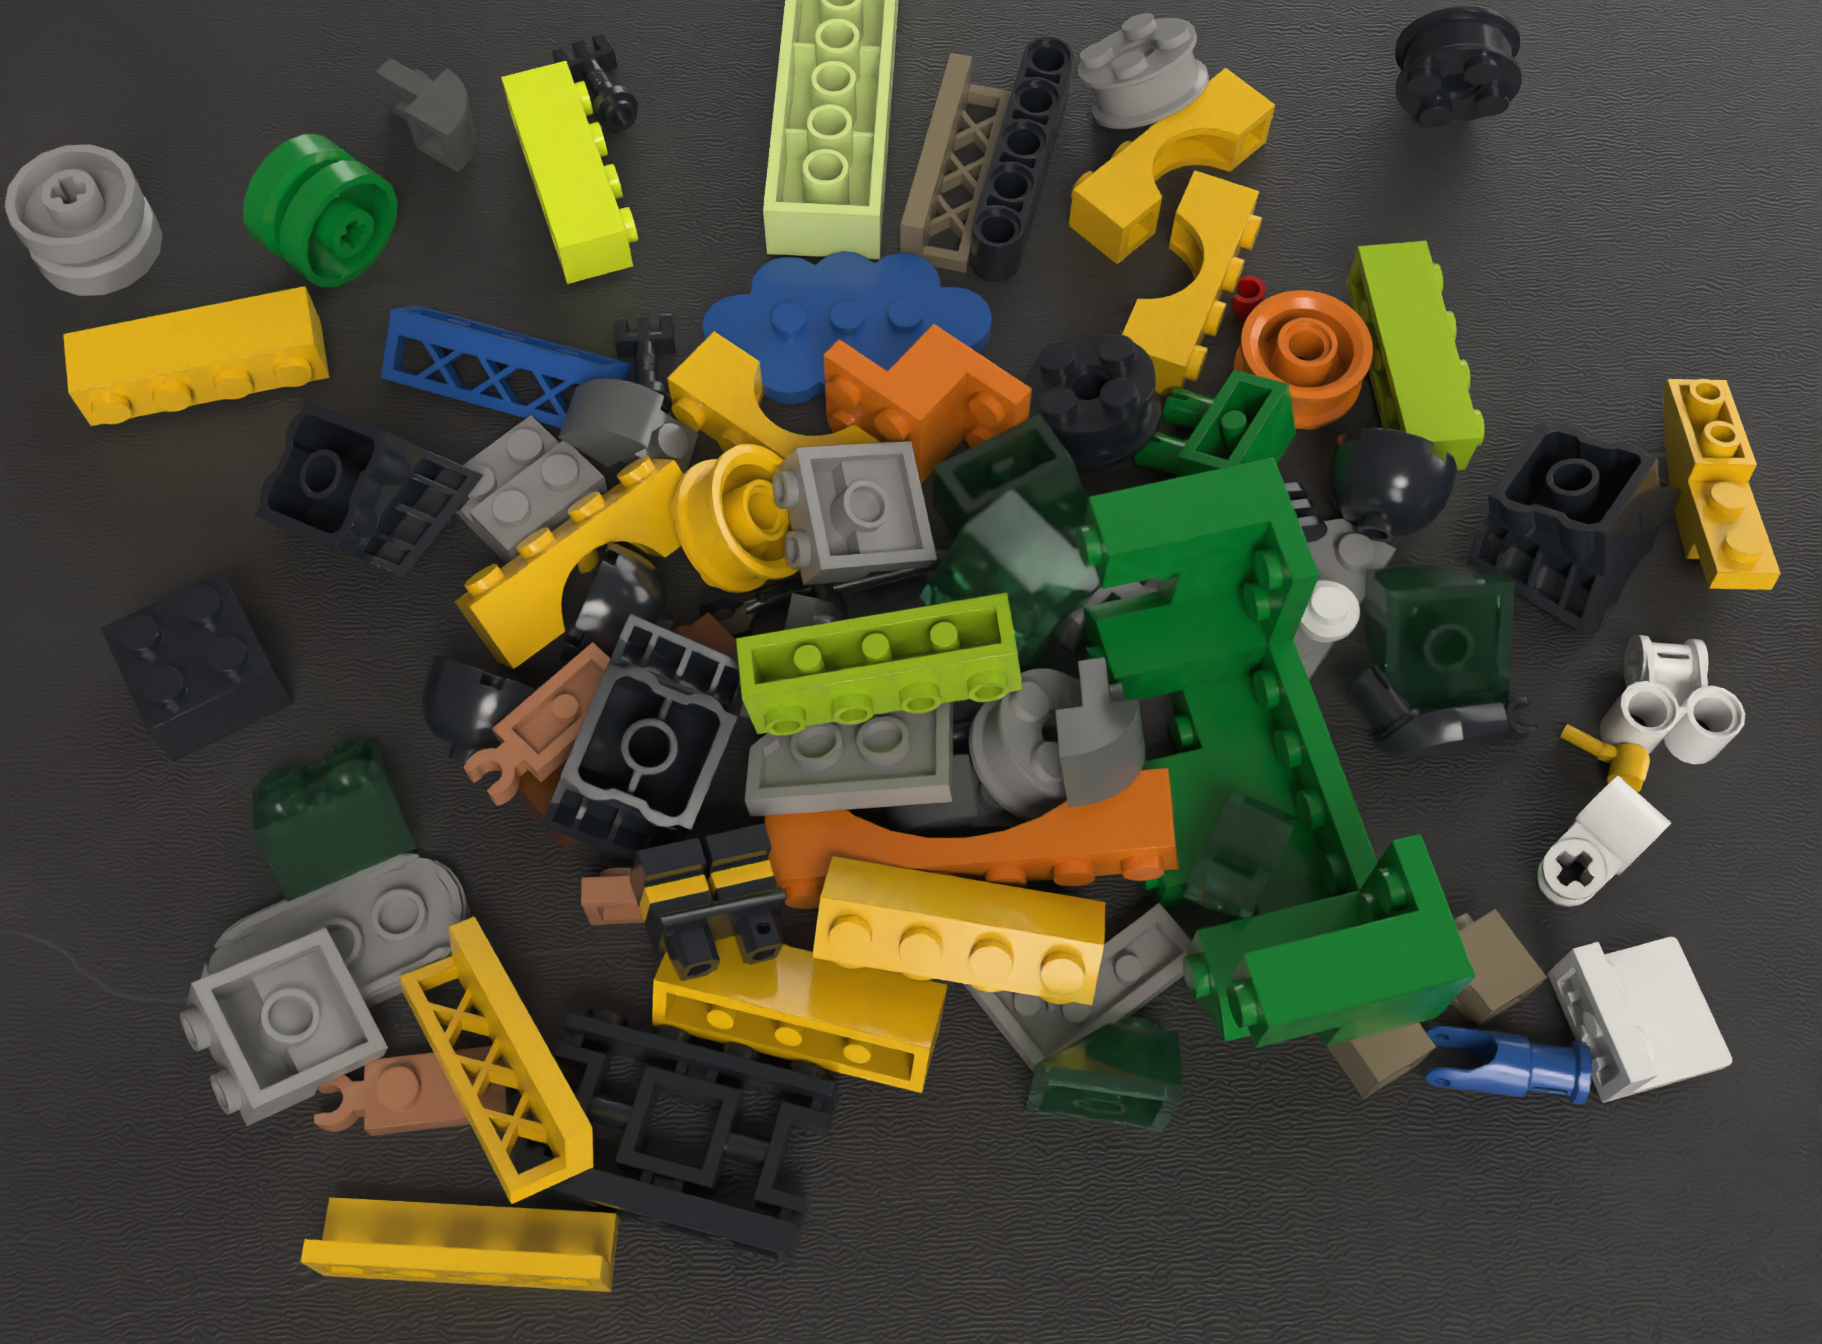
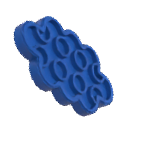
(873, 307)

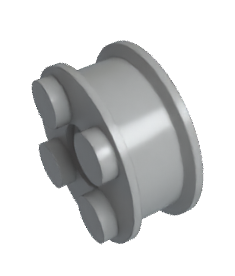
(1143, 72)
(1017, 743)

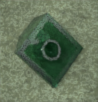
(1440, 633)
(1112, 1077)

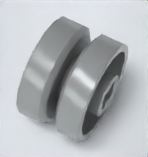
(84, 219)

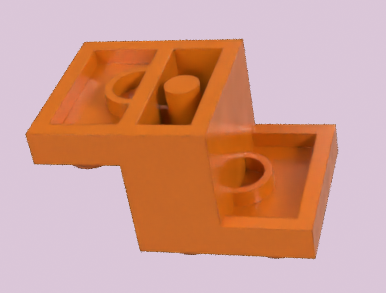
(928, 397)

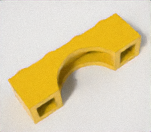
(1120, 201)
(1207, 235)
(721, 395)
(520, 604)

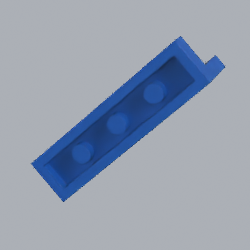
(490, 346)

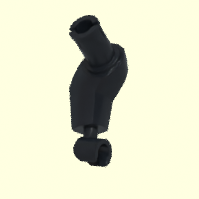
(1433, 730)

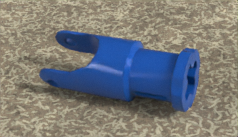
(1513, 1064)

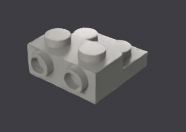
(526, 486)
(853, 511)
(281, 1026)

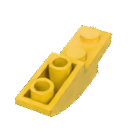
(1713, 469)

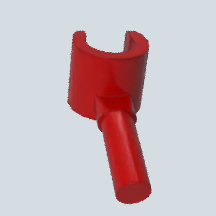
(1251, 293)

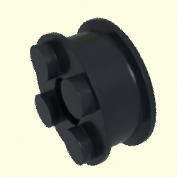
(1458, 65)
(1096, 397)

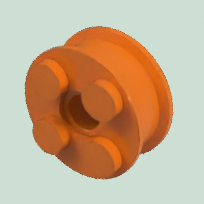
(1315, 329)

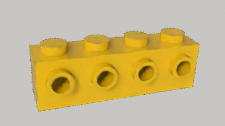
(195, 356)
(960, 931)
(809, 1013)

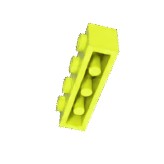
(568, 171)

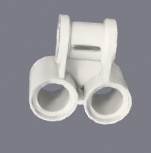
(1669, 694)
(1602, 839)

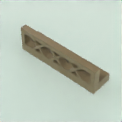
(938, 157)

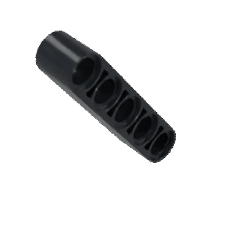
(1021, 159)

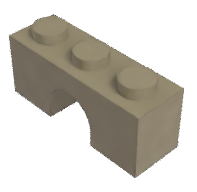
(1502, 979)

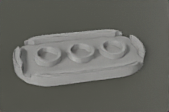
(379, 920)

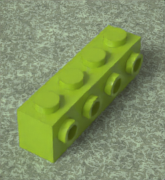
(1415, 359)
(879, 665)

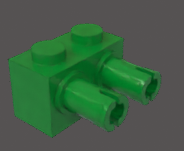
(1241, 425)

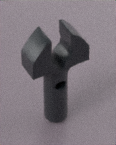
(751, 605)

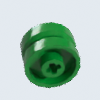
(320, 210)

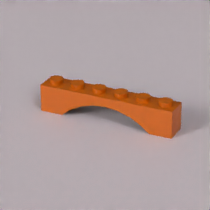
(1068, 845)

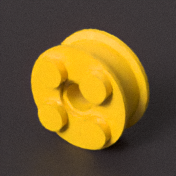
(731, 519)

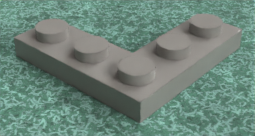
(1131, 973)

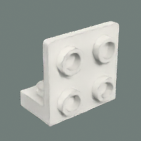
(1638, 1016)

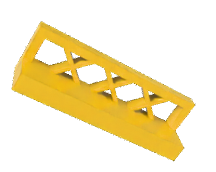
(522, 1049)
(466, 1244)

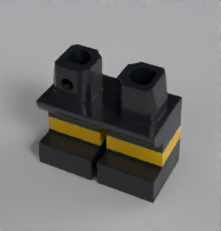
(710, 894)

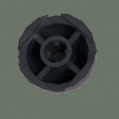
(1389, 482)
(614, 593)
(465, 705)

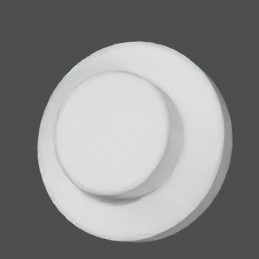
(1330, 612)

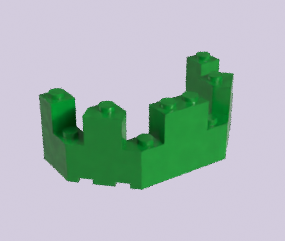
(1336, 934)

